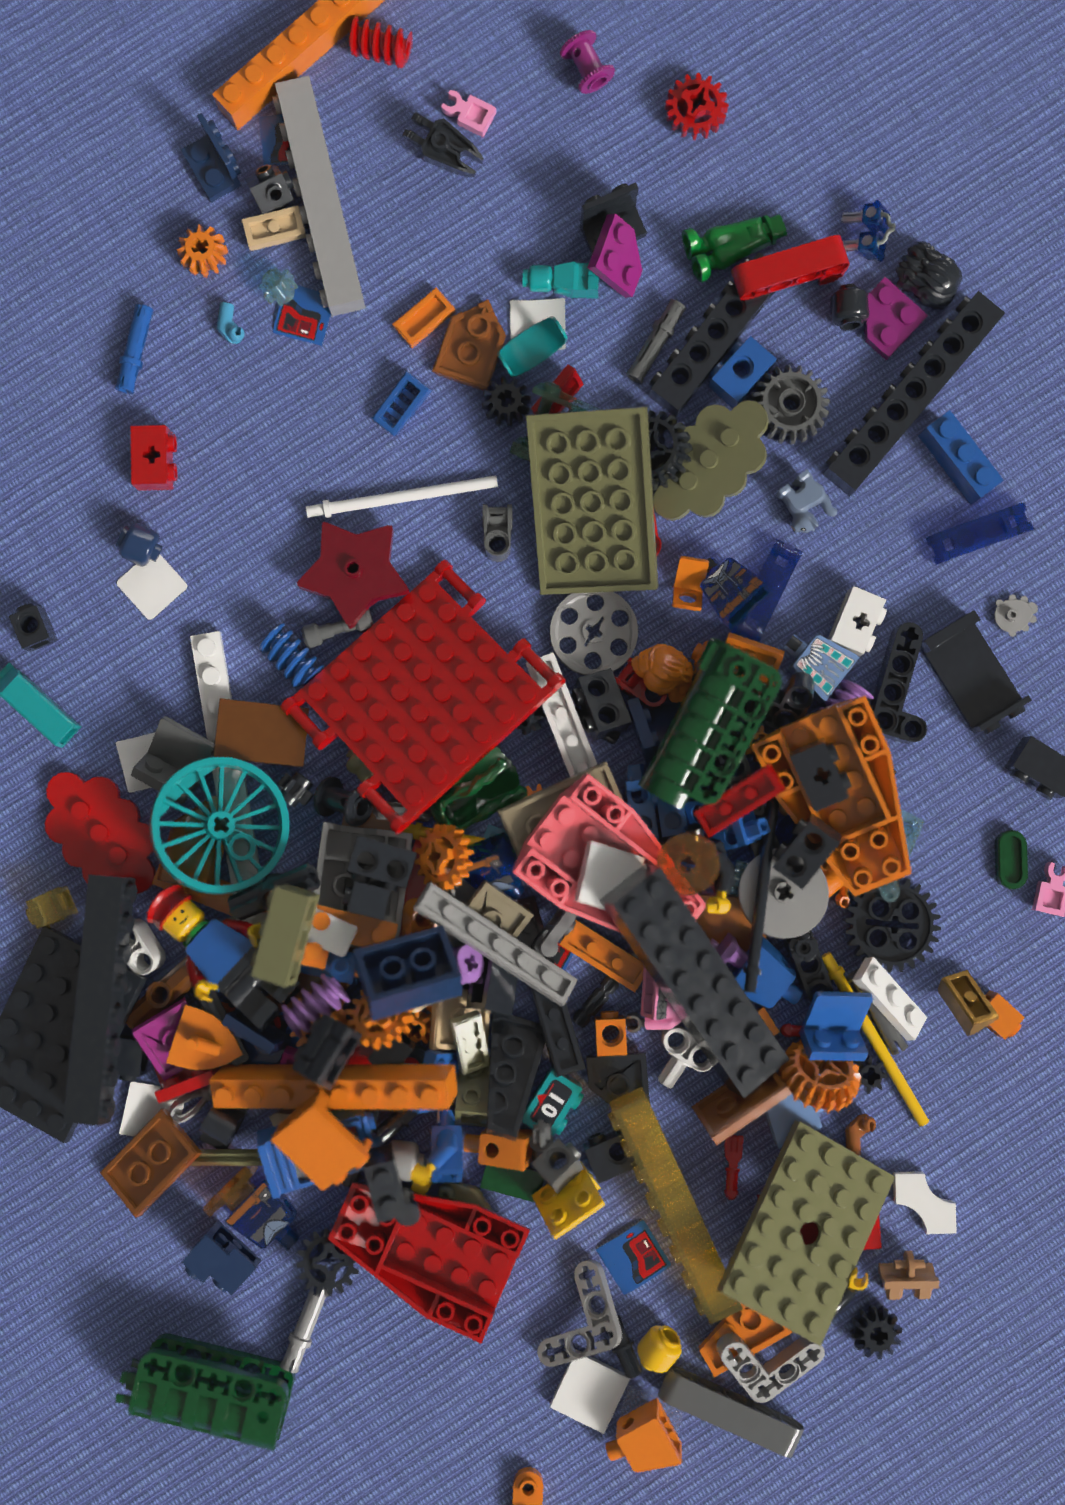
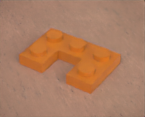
(369, 932)

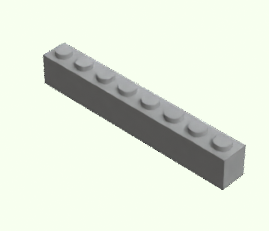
(320, 196)

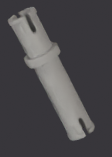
(300, 1337)

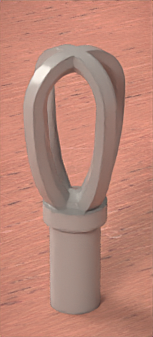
(206, 1095)

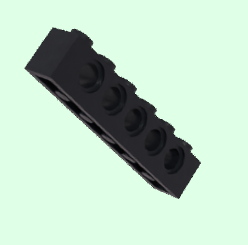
(675, 396)

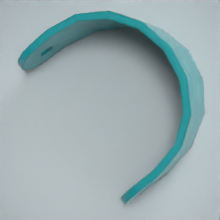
(532, 346)

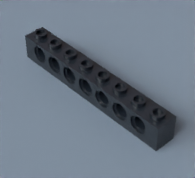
(982, 316)

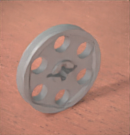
(578, 632)

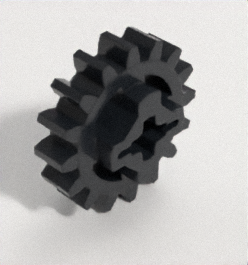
(326, 1274)

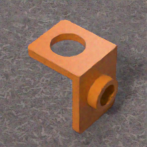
(687, 582)

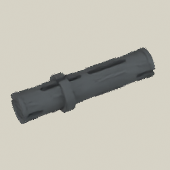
(661, 332)

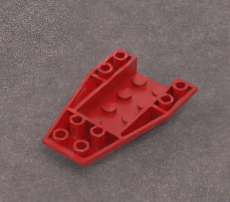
(443, 1265)

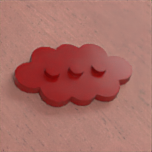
(99, 829)

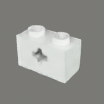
(870, 610)

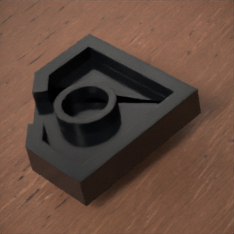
(617, 1075)

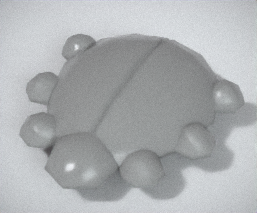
(1015, 614)

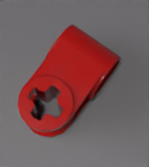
(635, 686)

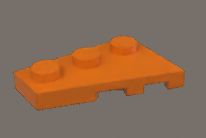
(752, 1327)

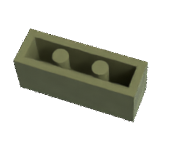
(284, 934)

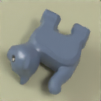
(807, 497)

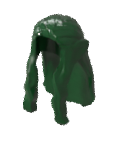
(480, 792)

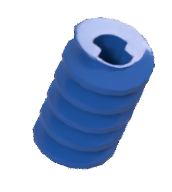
(289, 657)

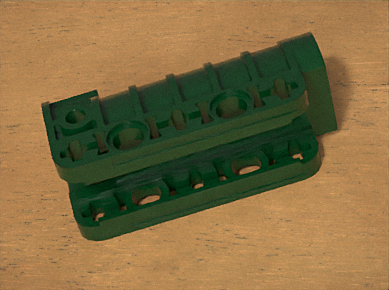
(705, 724)

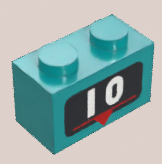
(553, 1101)

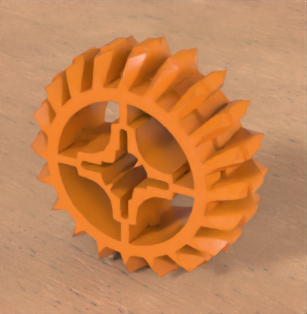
(830, 1091)

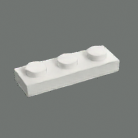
(890, 998)

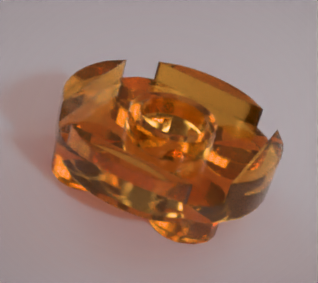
(702, 853)

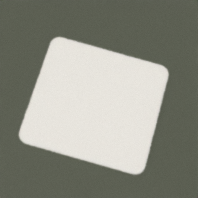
(152, 586)

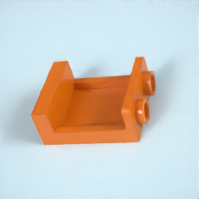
(320, 1143)

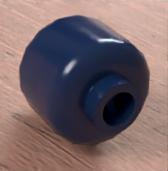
(139, 544)

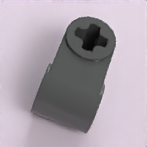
(497, 526)

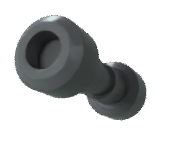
(314, 634)

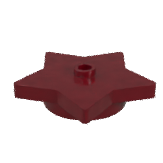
(354, 591)

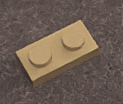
(274, 228)

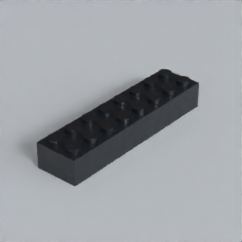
(694, 979)

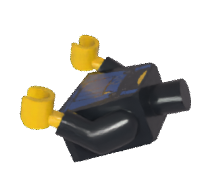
(725, 880)

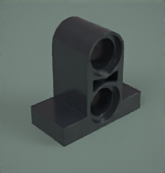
(222, 1126)

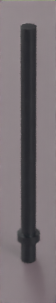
(752, 969)

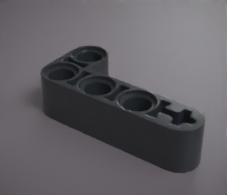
(900, 682)
(785, 700)

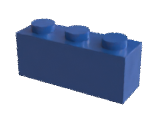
(960, 457)

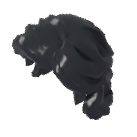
(929, 275)

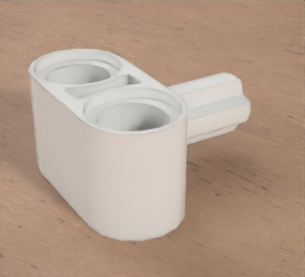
(145, 943)
(681, 1057)

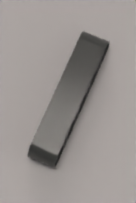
(731, 1411)

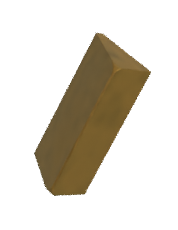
(967, 1002)

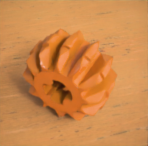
(194, 243)

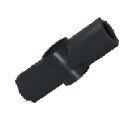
(254, 899)

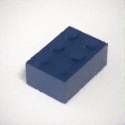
(408, 972)

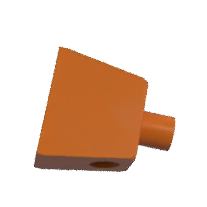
(509, 1153)
(646, 1439)

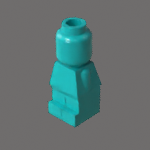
(567, 279)

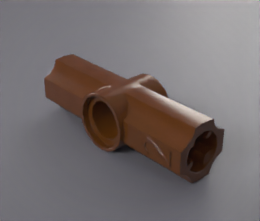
(152, 1003)

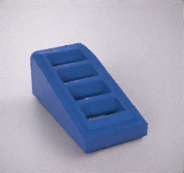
(424, 391)

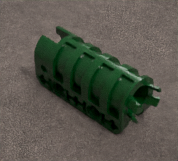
(209, 1394)

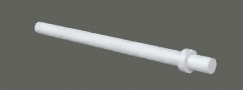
(329, 508)

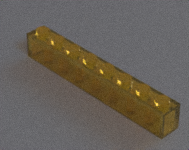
(674, 1203)

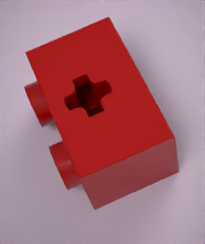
(144, 444)

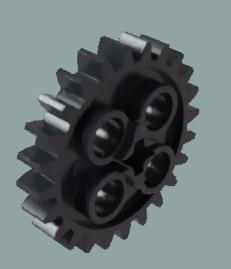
(889, 949)

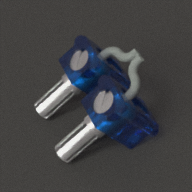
(877, 220)

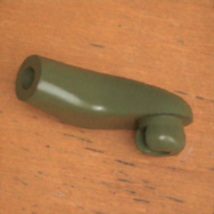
(463, 1192)

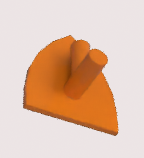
(202, 1041)

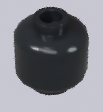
(849, 307)

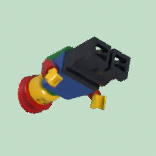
(219, 955)

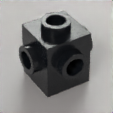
(270, 188)

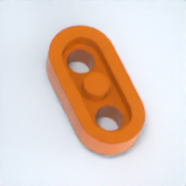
(522, 1496)

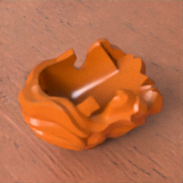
(664, 671)

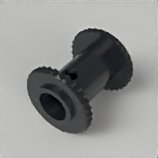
(332, 798)

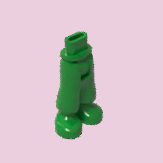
(730, 243)

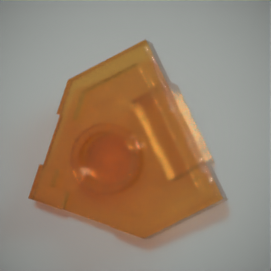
(233, 1192)

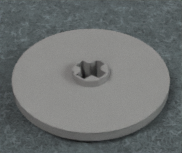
(788, 916)

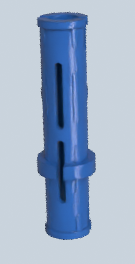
(134, 348)

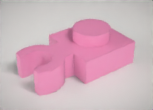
(473, 115)
(1051, 894)

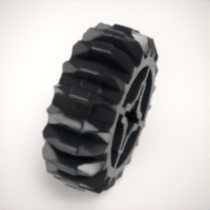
(673, 458)

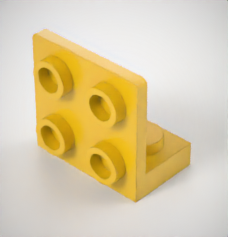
(570, 1205)

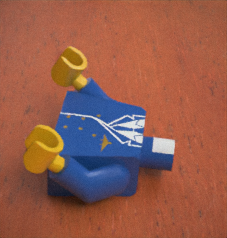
(446, 1156)

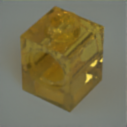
(51, 907)

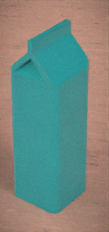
(36, 707)

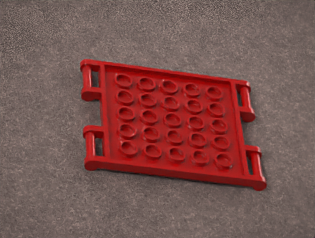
(423, 696)

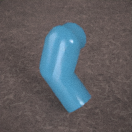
(227, 326)

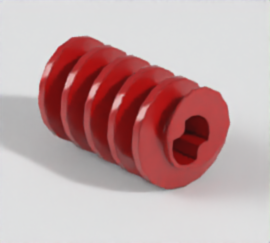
(379, 44)

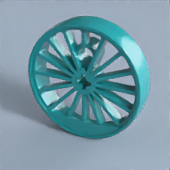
(179, 784)

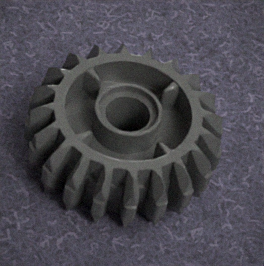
(803, 392)

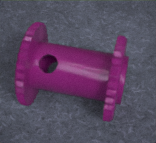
(587, 61)

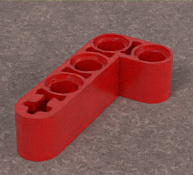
(817, 260)

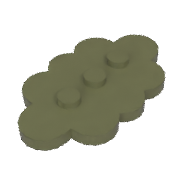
(722, 456)

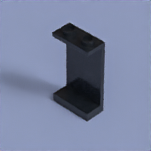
(973, 674)

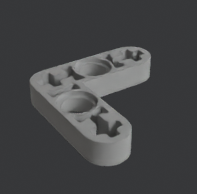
(595, 1321)
(762, 1374)

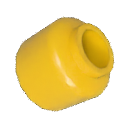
(659, 1348)

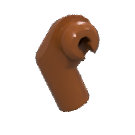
(856, 1129)

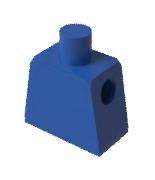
(775, 978)

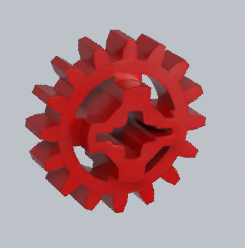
(687, 96)

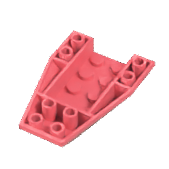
(557, 845)

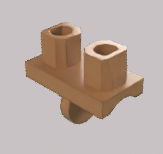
(908, 1275)

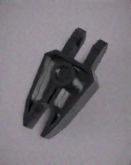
(444, 146)

